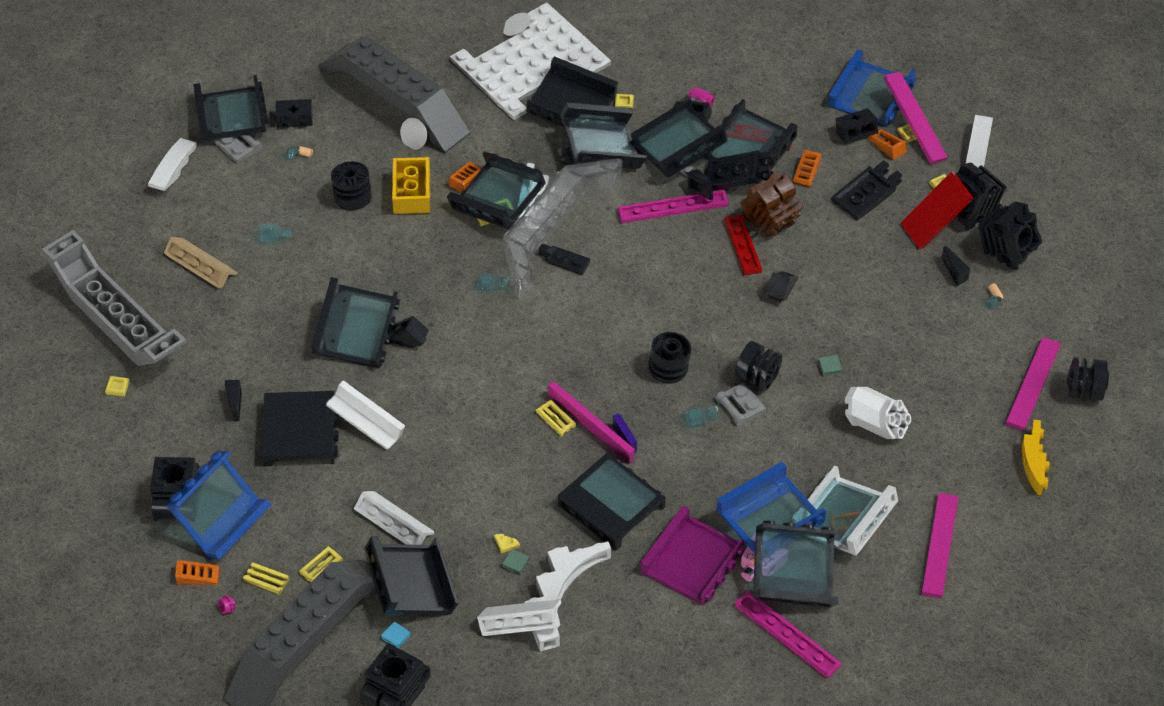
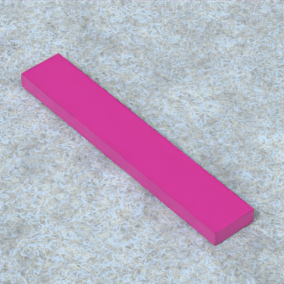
(915, 118)
(671, 207)
(1033, 384)
(591, 422)
(940, 545)
(788, 635)

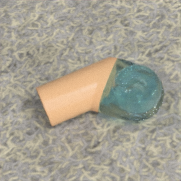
(299, 150)
(996, 296)

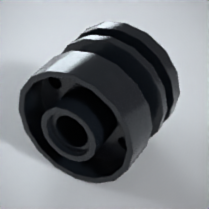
(351, 185)
(669, 357)
(758, 365)
(1092, 378)

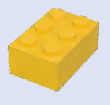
(411, 185)

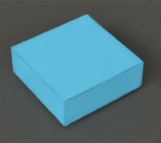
(395, 635)

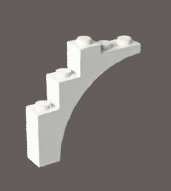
(565, 568)

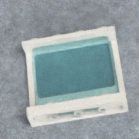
(851, 509)

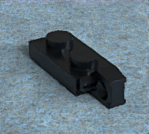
(564, 258)

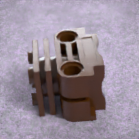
(772, 204)

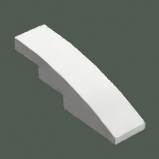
(979, 140)
(172, 163)

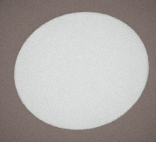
(516, 24)
(413, 133)

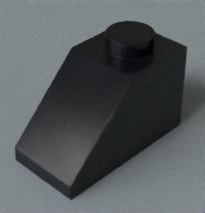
(781, 285)
(409, 332)

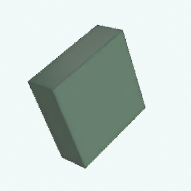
(830, 365)
(515, 561)

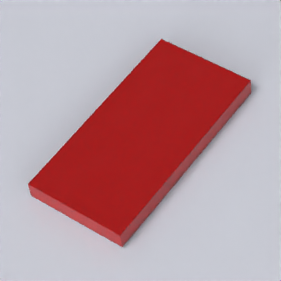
(937, 210)

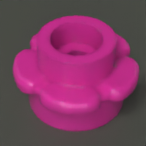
(226, 604)

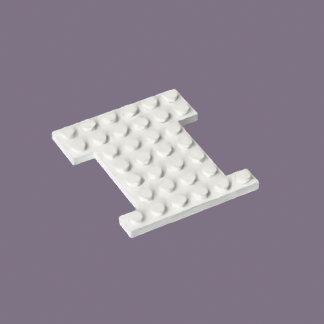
(522, 62)

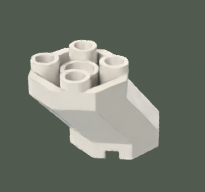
(877, 412)

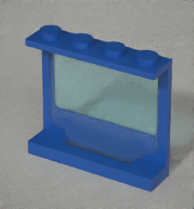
(864, 87)
(767, 498)
(216, 506)

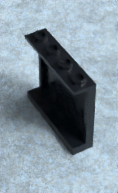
(570, 84)
(298, 426)
(411, 578)

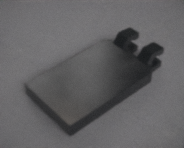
(740, 169)
(867, 190)

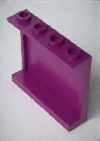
(691, 557)

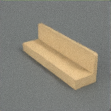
(198, 261)

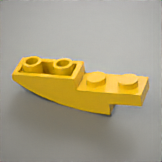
(1034, 459)

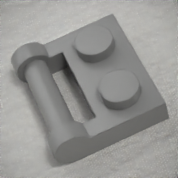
(237, 150)
(744, 400)

